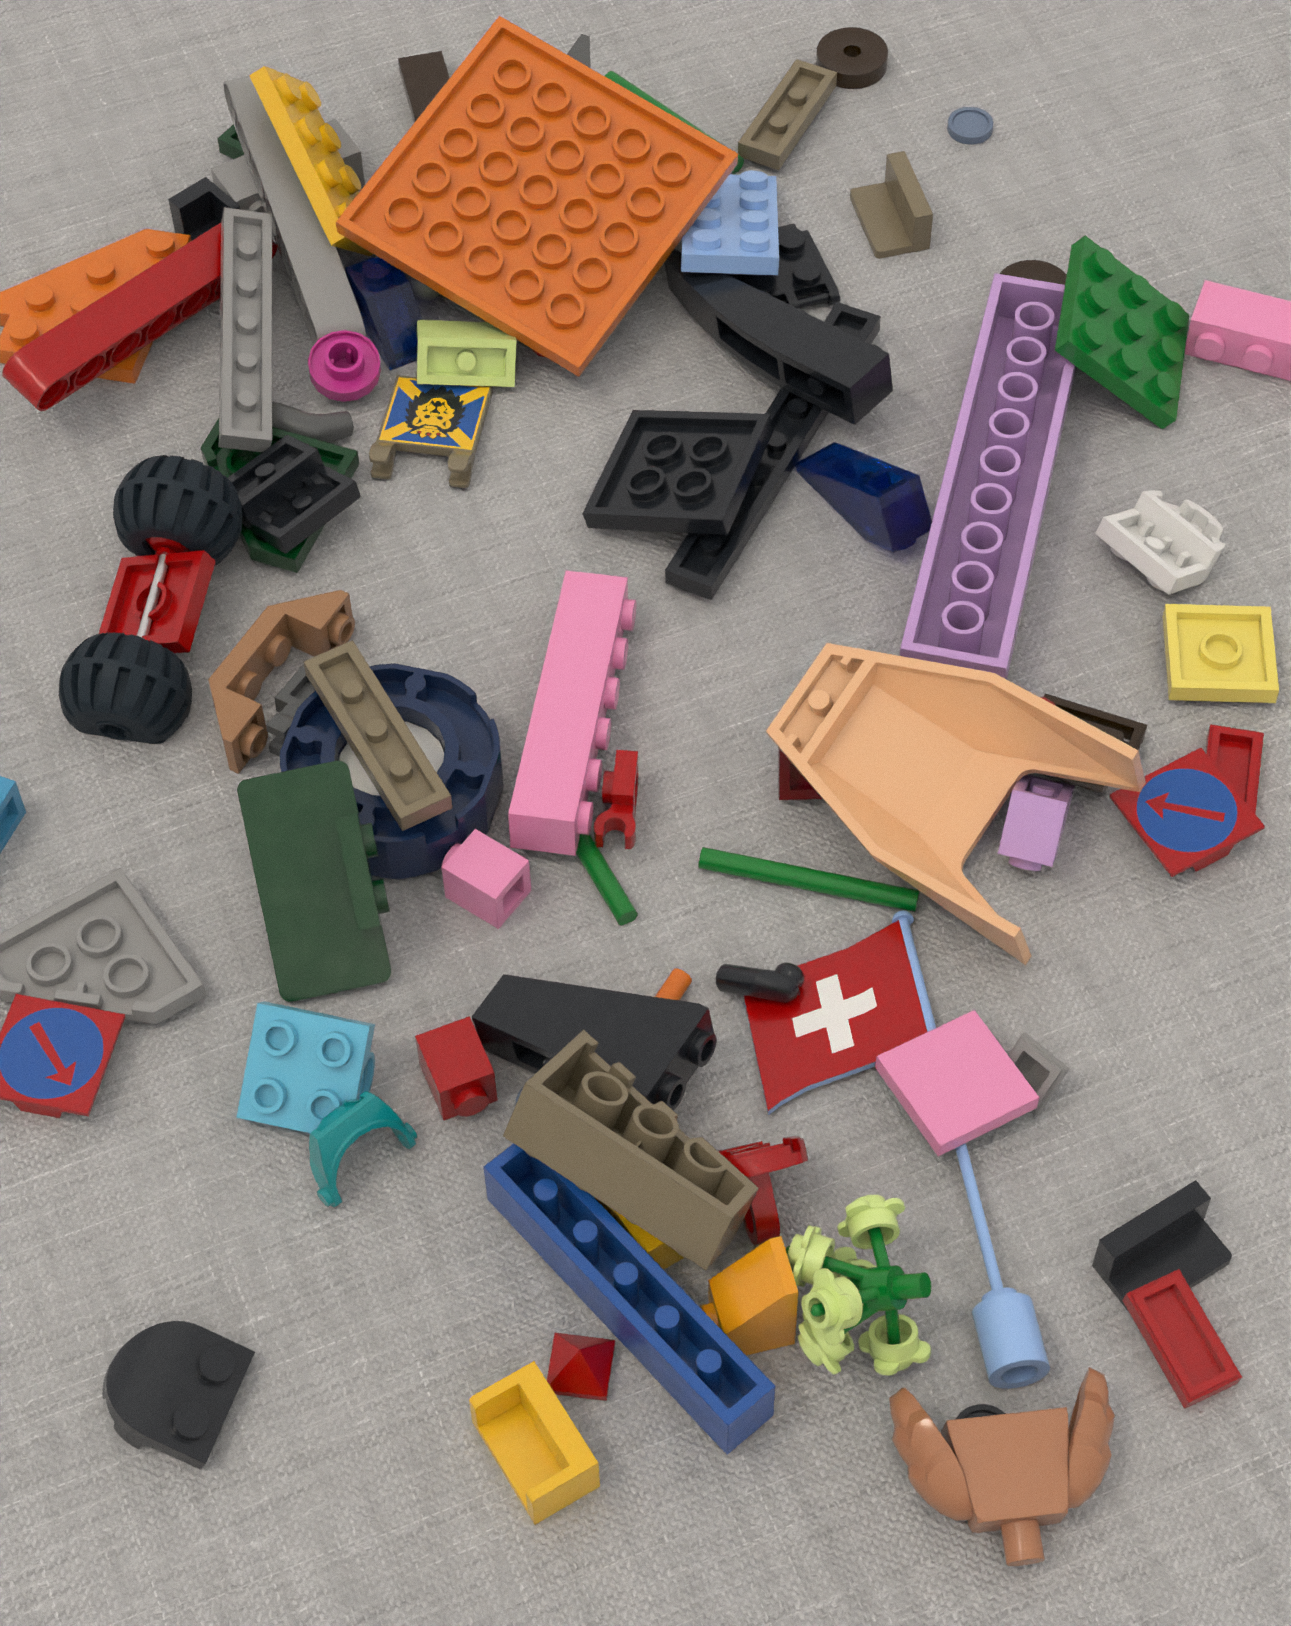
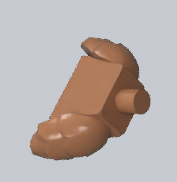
(1008, 1467)

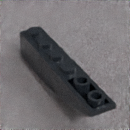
(785, 342)

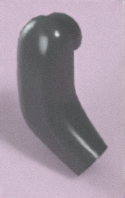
(322, 427)

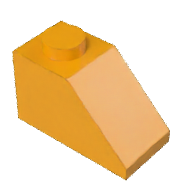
(756, 1299)

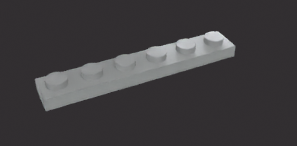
(245, 331)

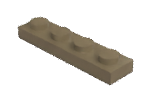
(378, 735)

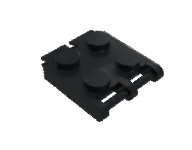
(799, 272)

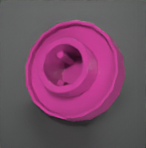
(344, 366)

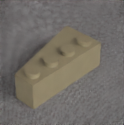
(630, 1153)

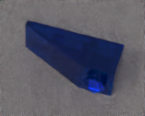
(870, 494)

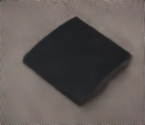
(290, 493)

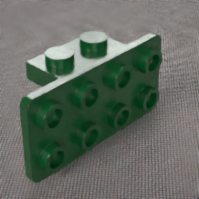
(316, 880)

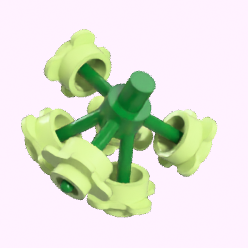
(854, 1289)

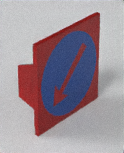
(1188, 813)
(55, 1055)

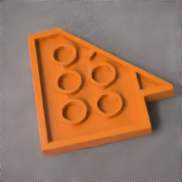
(60, 293)

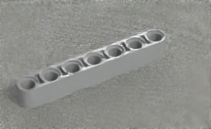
(306, 252)

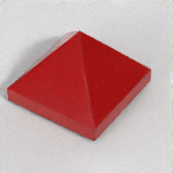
(581, 1366)

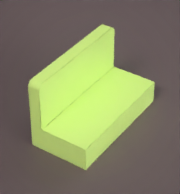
(464, 354)

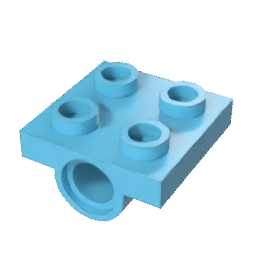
(303, 1066)

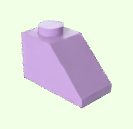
(1035, 822)

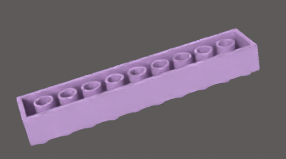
(994, 484)

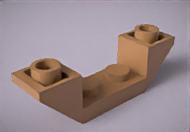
(306, 624)

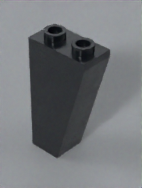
(649, 1035)

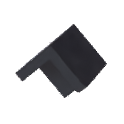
(199, 208)

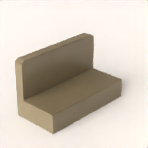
(895, 211)

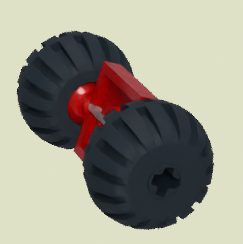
(179, 526)

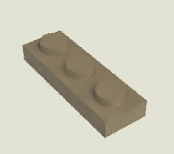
(787, 114)

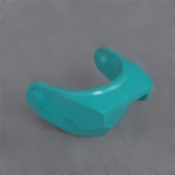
(341, 1130)

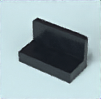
(1160, 1242)

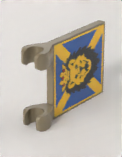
(434, 422)

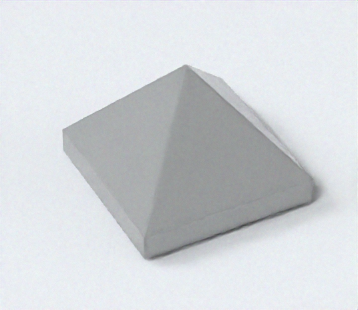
(1038, 1067)

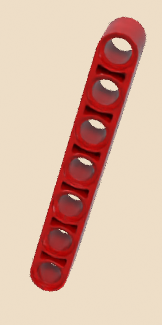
(119, 323)

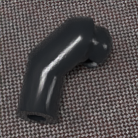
(765, 984)

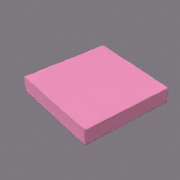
(956, 1082)

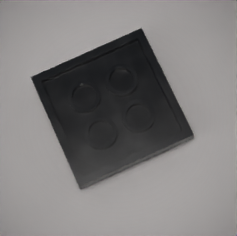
(679, 471)

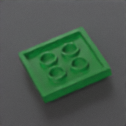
(1122, 332)

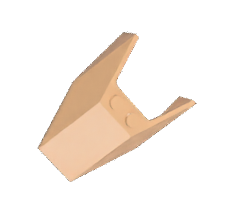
(926, 759)

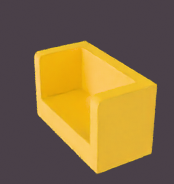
(534, 1442)

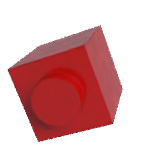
(456, 1069)

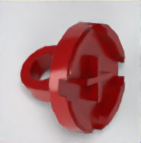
(756, 1162)

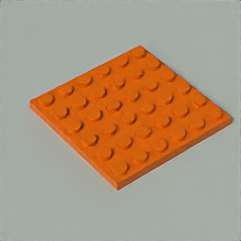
(537, 195)

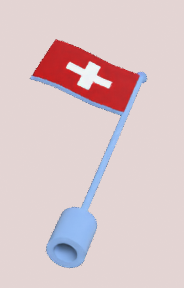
(844, 1018)

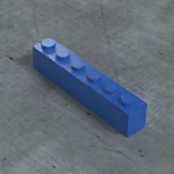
(633, 1297)

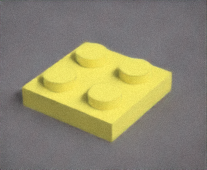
(1220, 653)

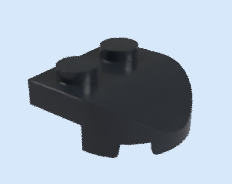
(175, 1388)

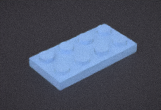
(736, 229)

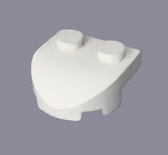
(1165, 541)

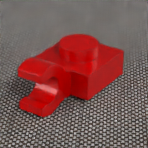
(621, 791)

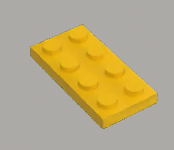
(311, 149)

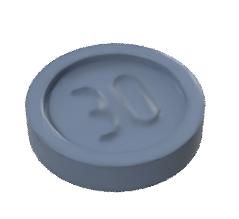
(970, 125)

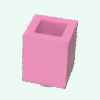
(486, 878)

